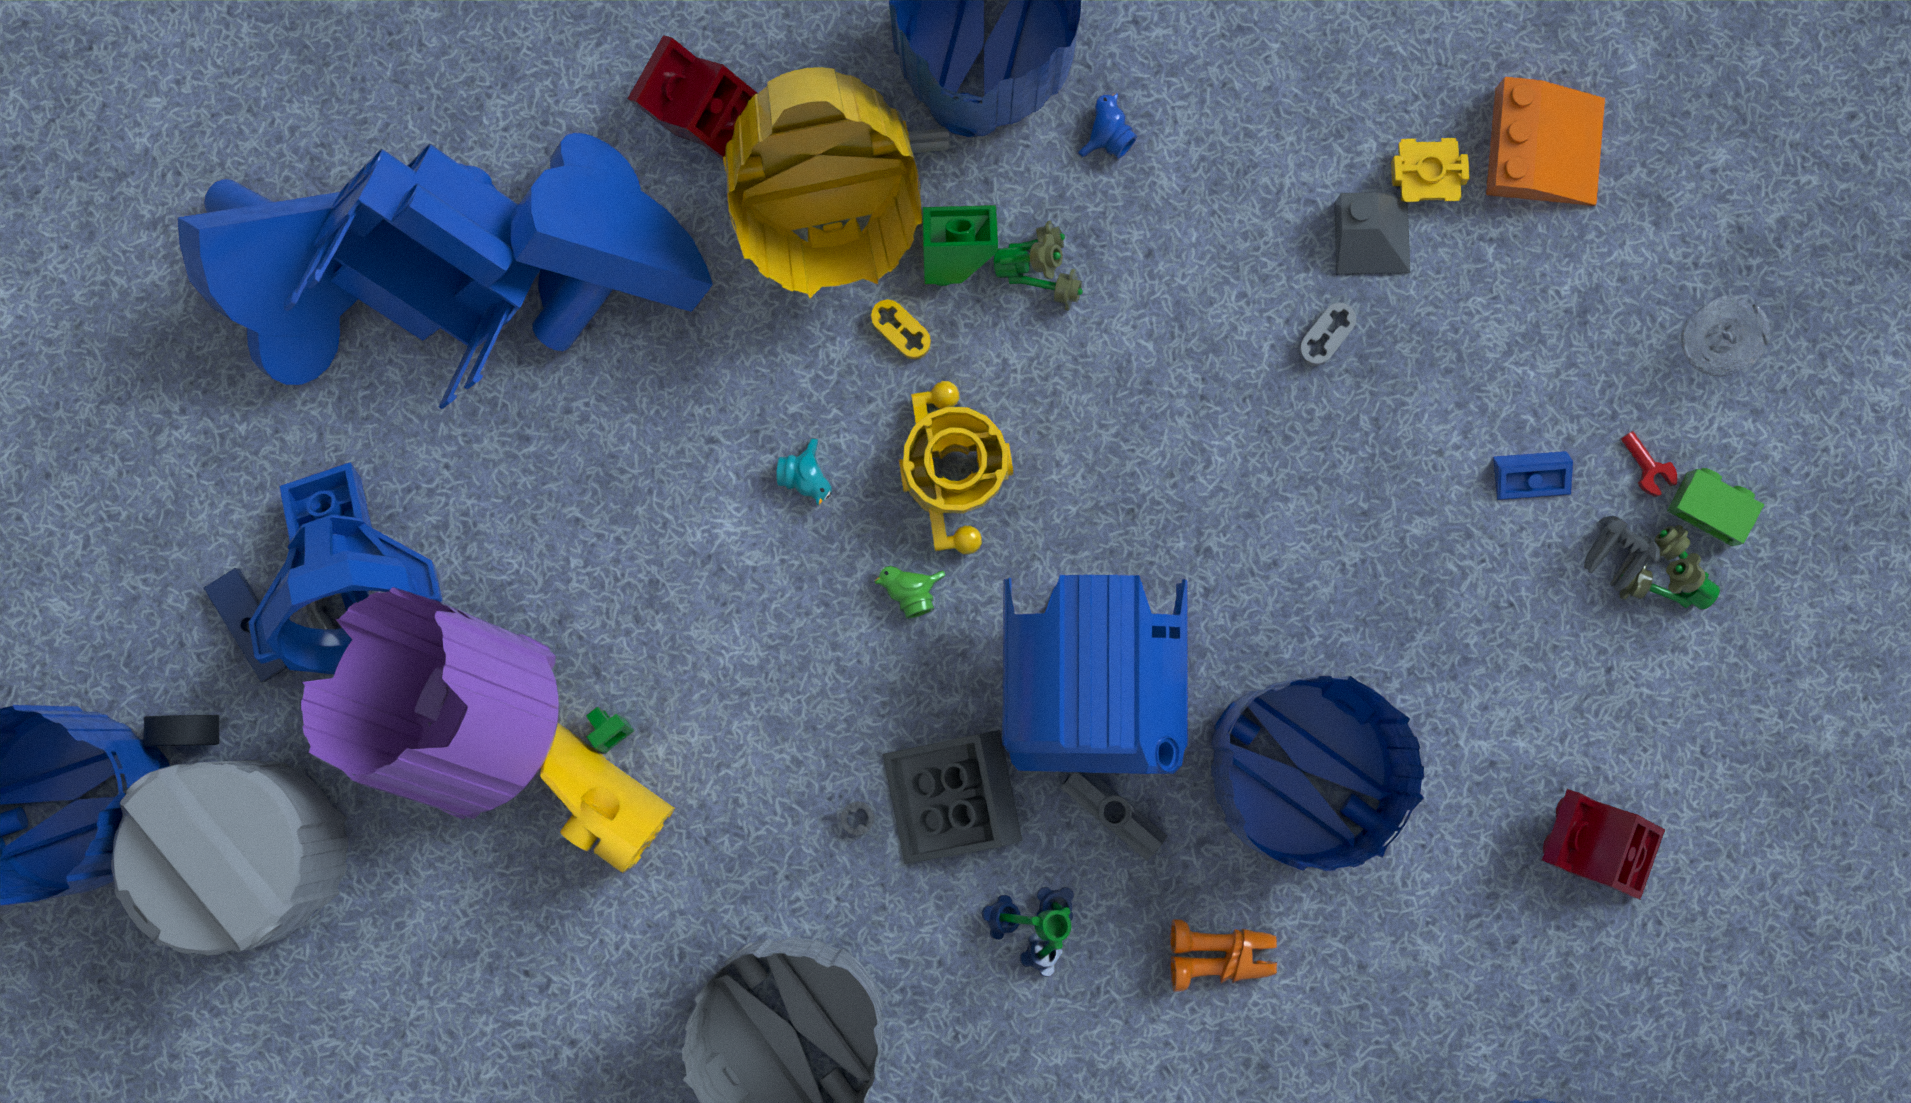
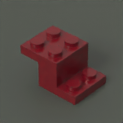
(691, 96)
(1602, 844)

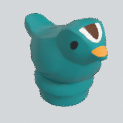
(804, 474)

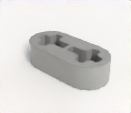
(1320, 328)

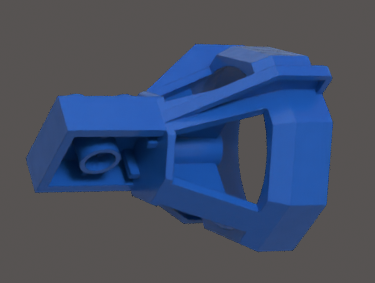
(329, 555)

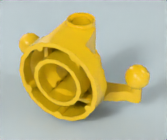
(947, 432)

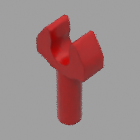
(1649, 466)

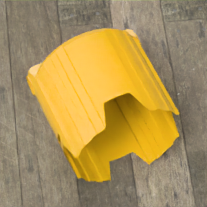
(814, 155)

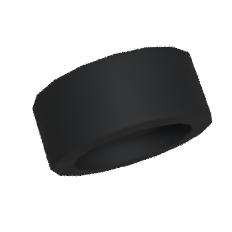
(181, 730)

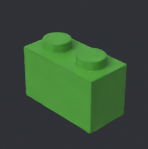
(1716, 506)

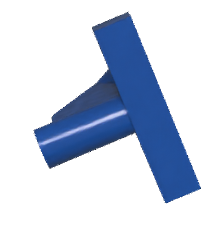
(600, 234)
(250, 259)

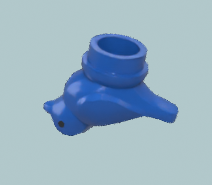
(1109, 129)

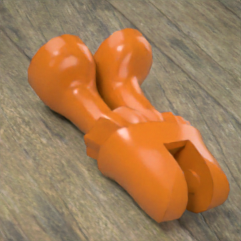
(1236, 964)

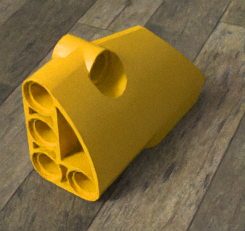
(602, 802)

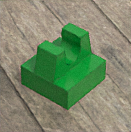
(607, 730)

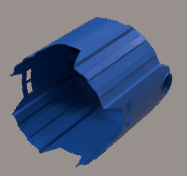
(1023, 57)
(1096, 679)
(1330, 731)
(57, 757)

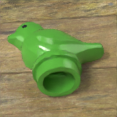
(909, 589)

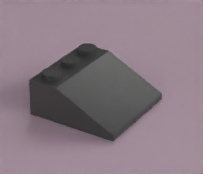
(952, 797)

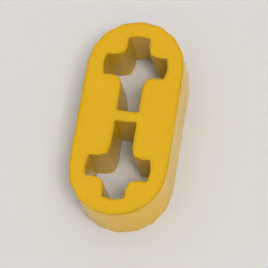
(907, 323)

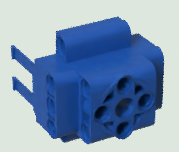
(426, 251)

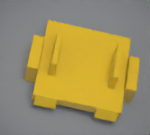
(1429, 170)

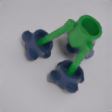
(1051, 926)

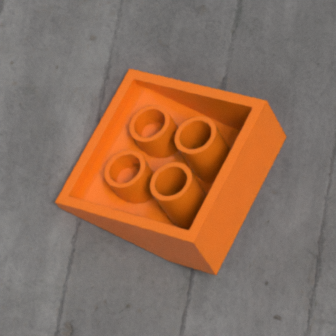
(1545, 142)

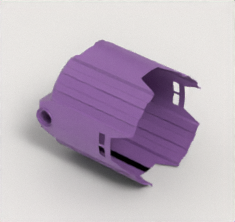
(425, 663)

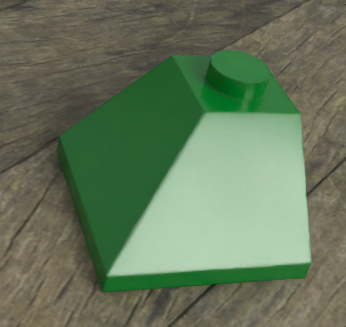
(957, 241)

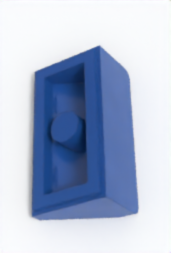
(1533, 475)

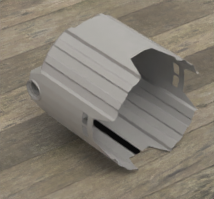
(226, 854)
(751, 1055)

